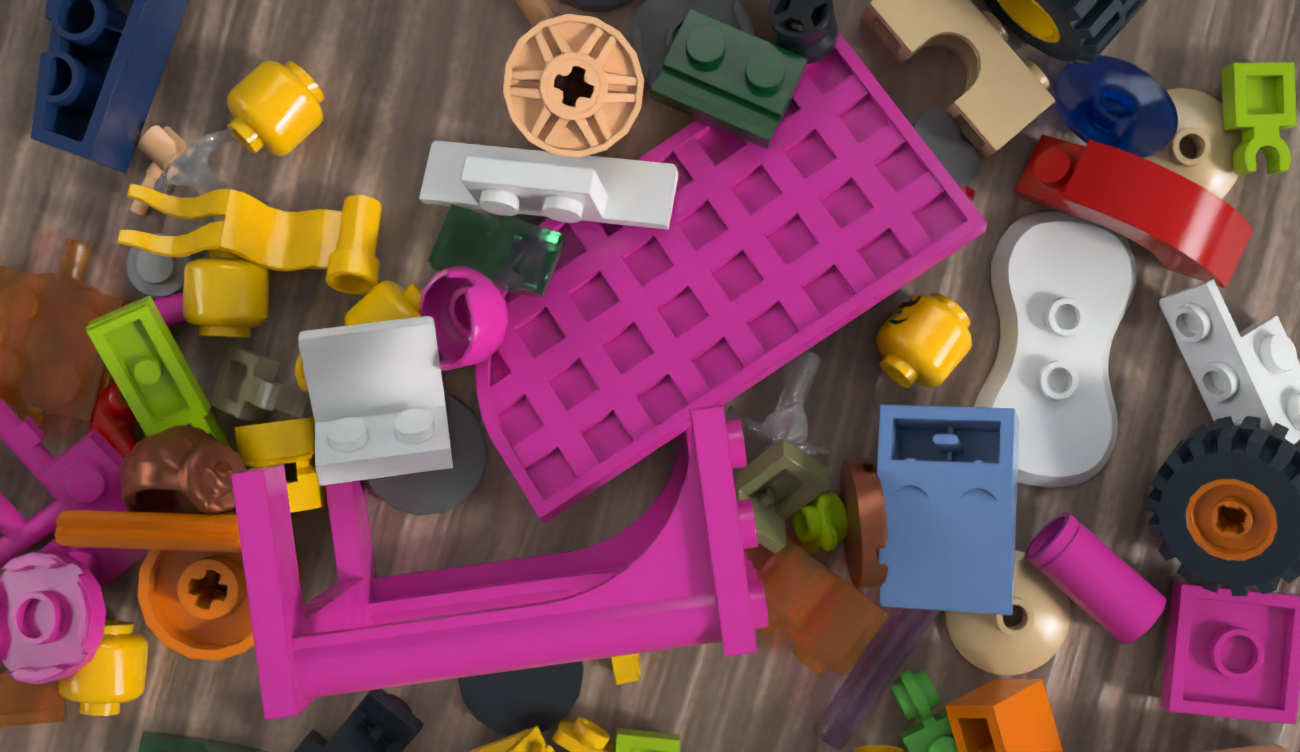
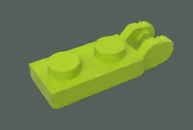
(151, 369)

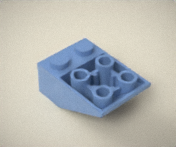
(949, 507)

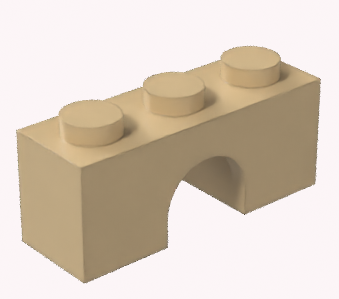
(1000, 87)

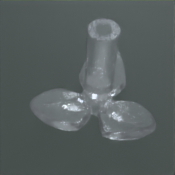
(192, 166)
(789, 417)

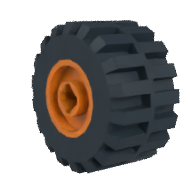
(1213, 486)

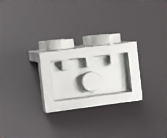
(376, 400)

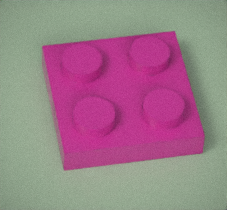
(1232, 654)

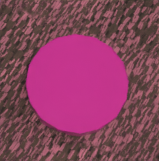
(49, 617)

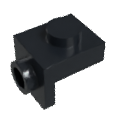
(376, 725)

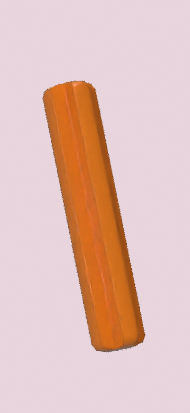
(148, 531)

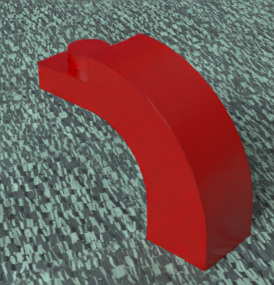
(1141, 200)

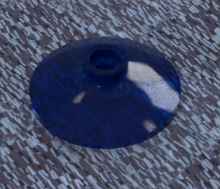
(1116, 106)

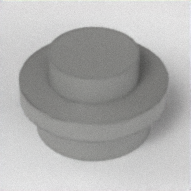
(155, 273)

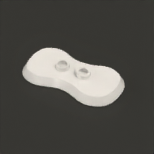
(1058, 304)

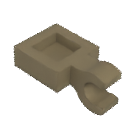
(250, 386)

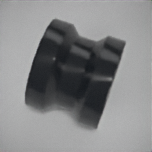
(817, 20)

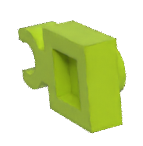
(1259, 103)

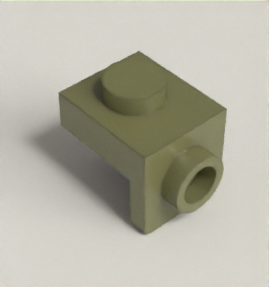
(780, 485)

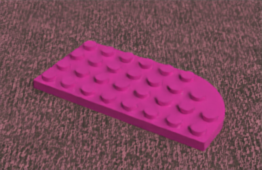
(751, 274)

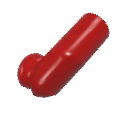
(114, 420)

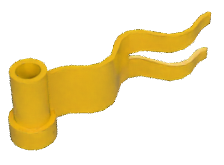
(270, 237)

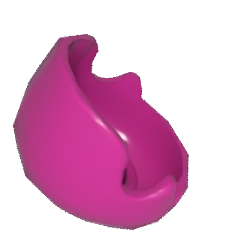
(466, 314)

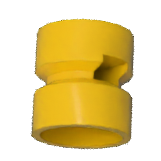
(281, 444)

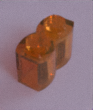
(817, 609)

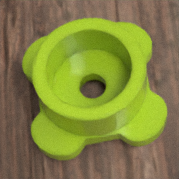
(821, 523)

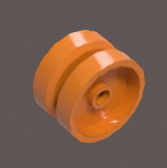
(191, 608)

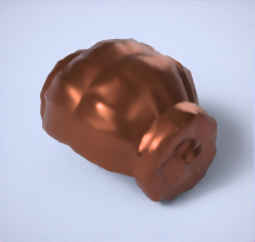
(179, 473)

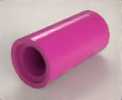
(1095, 578)

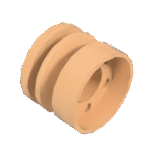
(609, 66)

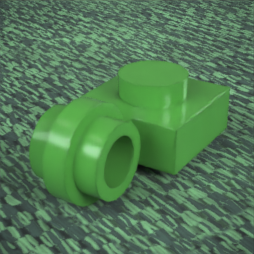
(916, 698)

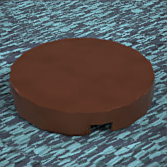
(867, 523)

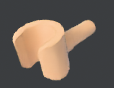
(162, 147)

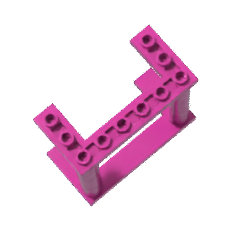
(652, 587)

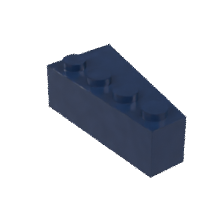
(102, 75)

